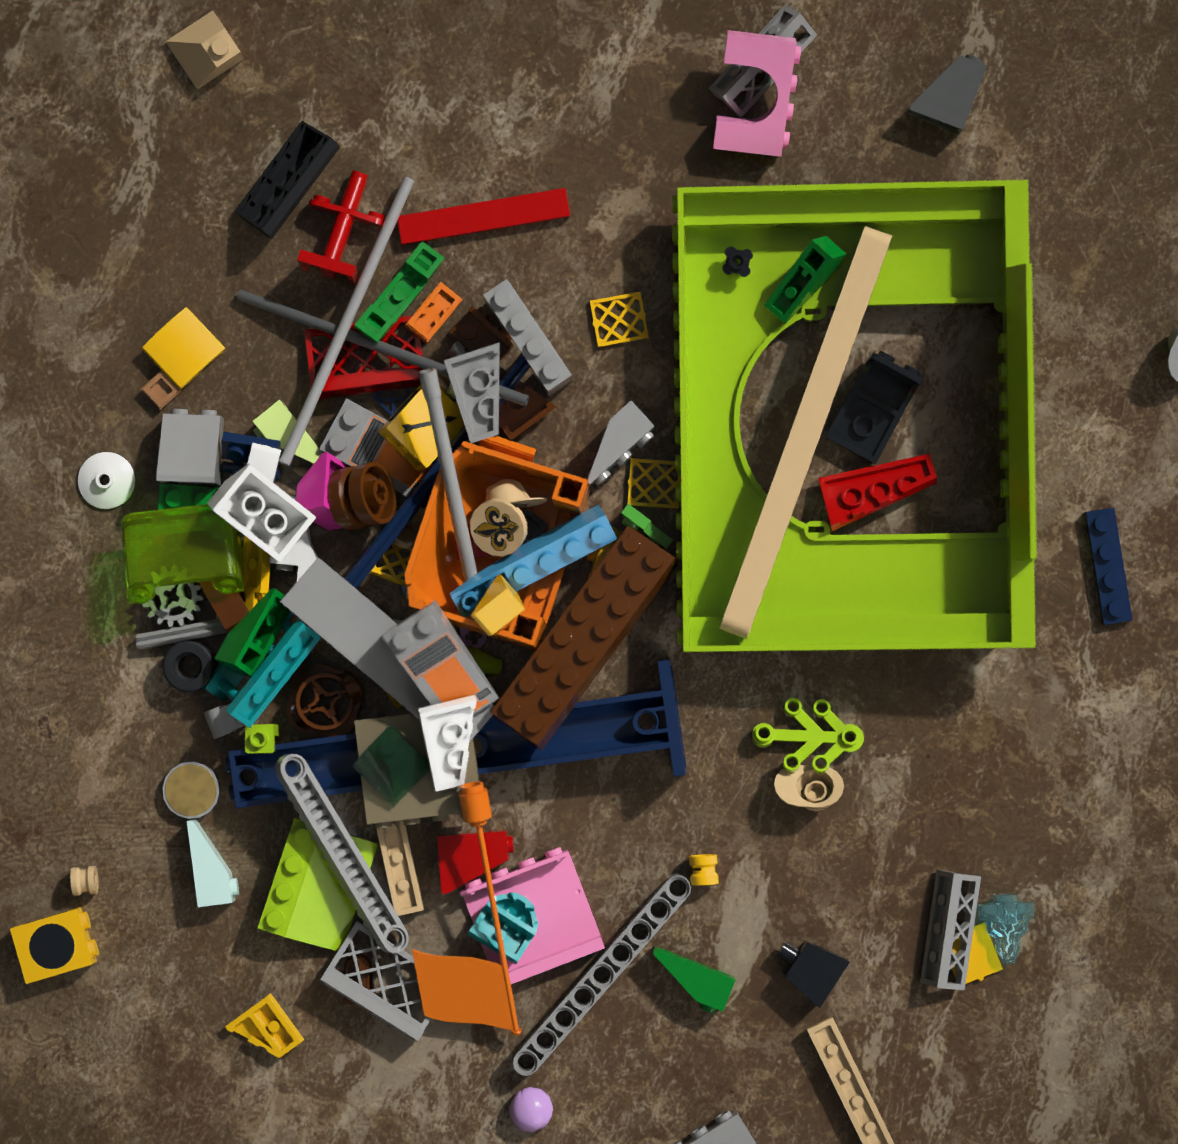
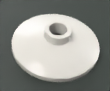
(120, 484)

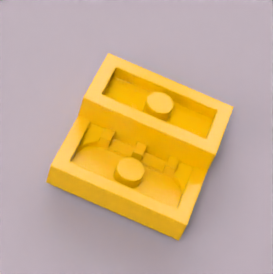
(183, 348)

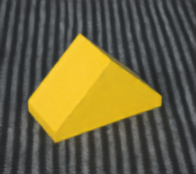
(497, 606)

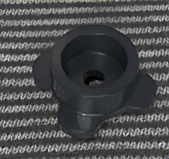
(742, 268)

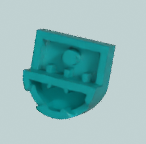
(516, 921)

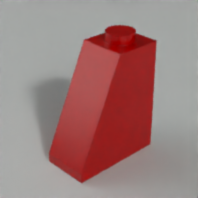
(462, 859)

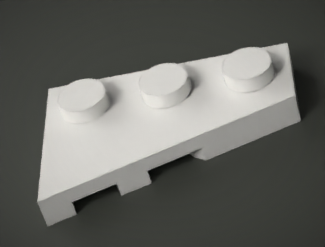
(446, 739)

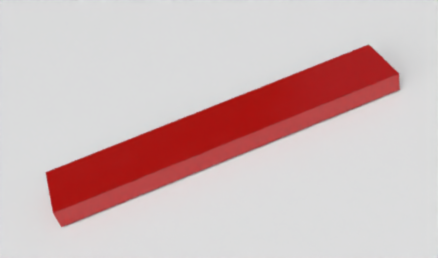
(483, 216)

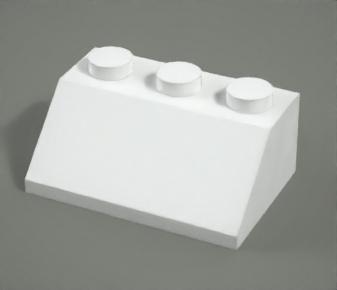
(261, 511)

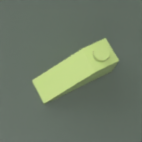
(278, 424)

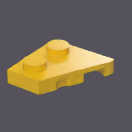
(267, 1027)

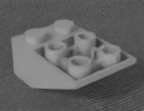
(622, 434)

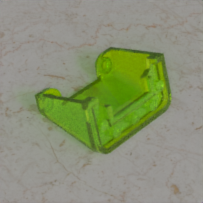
(180, 549)

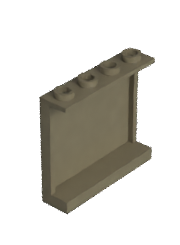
(422, 798)

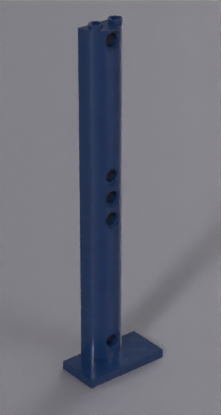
(588, 732)

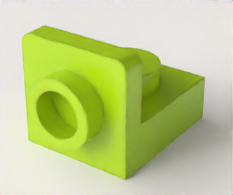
(261, 738)

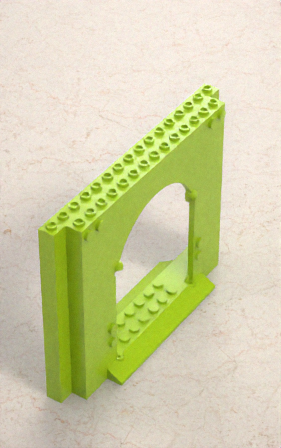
(847, 590)

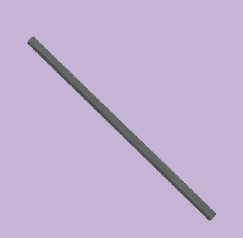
(364, 341)

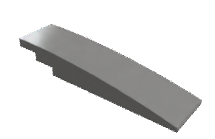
(356, 630)

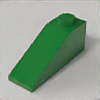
(805, 277)
(253, 635)
(702, 982)

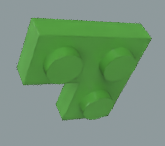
(639, 522)

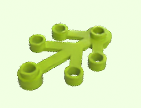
(812, 736)

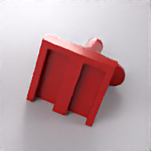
(346, 213)

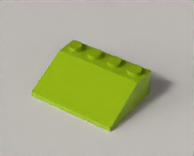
(306, 896)

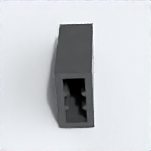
(951, 95)

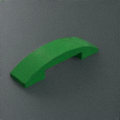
(400, 293)

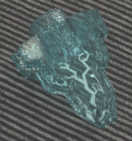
(1006, 922)

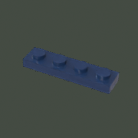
(1108, 566)

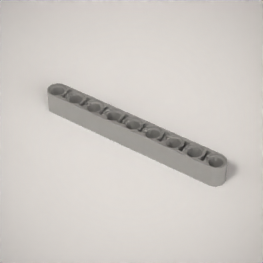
(595, 987)

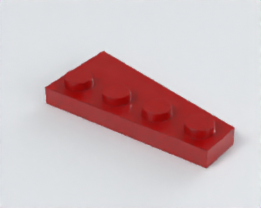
(869, 489)

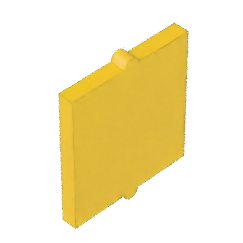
(983, 956)

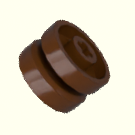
(361, 496)

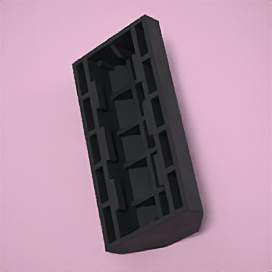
(287, 179)

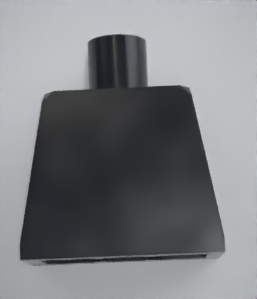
(812, 969)

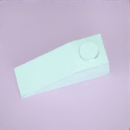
(211, 874)

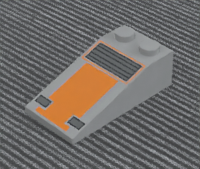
(357, 441)
(438, 658)

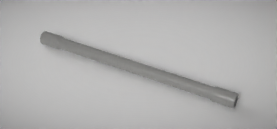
(432, 394)

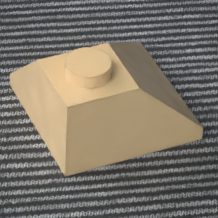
(205, 49)

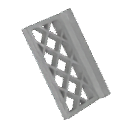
(366, 998)

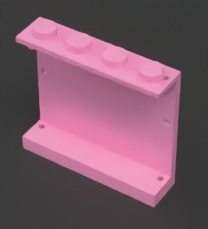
(561, 909)

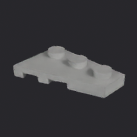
(477, 390)

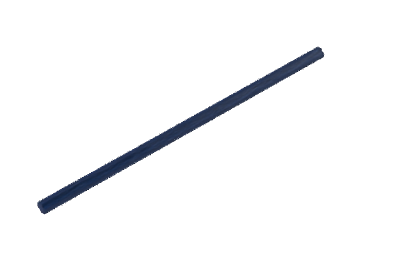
(421, 492)

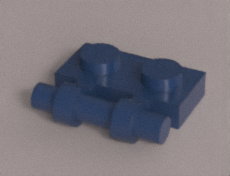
(237, 449)

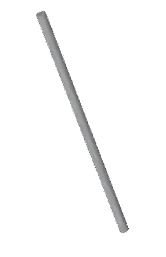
(346, 321)

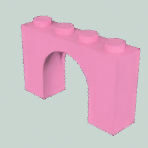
(765, 133)

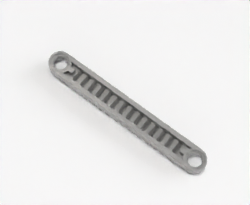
(341, 853)

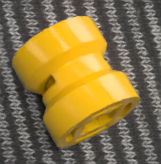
(703, 869)

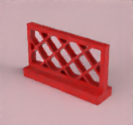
(361, 381)

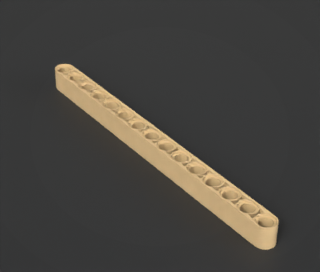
(805, 432)

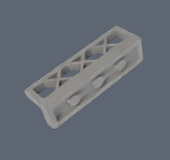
(742, 78)
(944, 930)

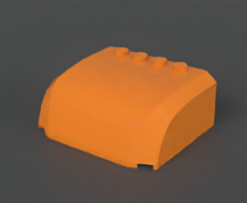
(434, 566)

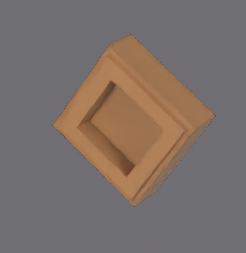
(161, 390)

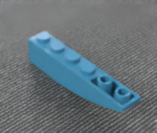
(539, 557)

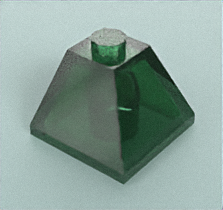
(392, 764)

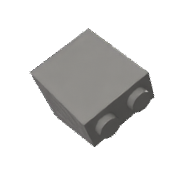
(190, 448)

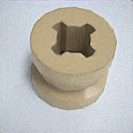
(84, 880)

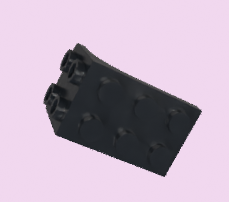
(874, 406)

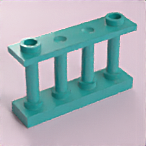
(268, 678)

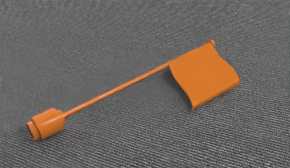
(469, 987)

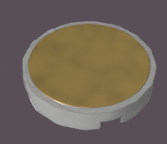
(191, 789)

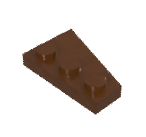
(517, 418)

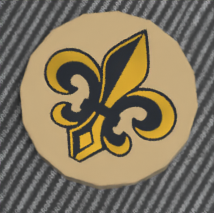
(498, 527)

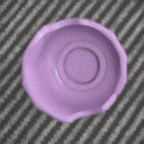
(530, 1109)

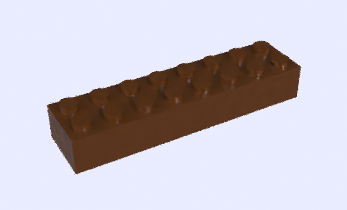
(584, 638)

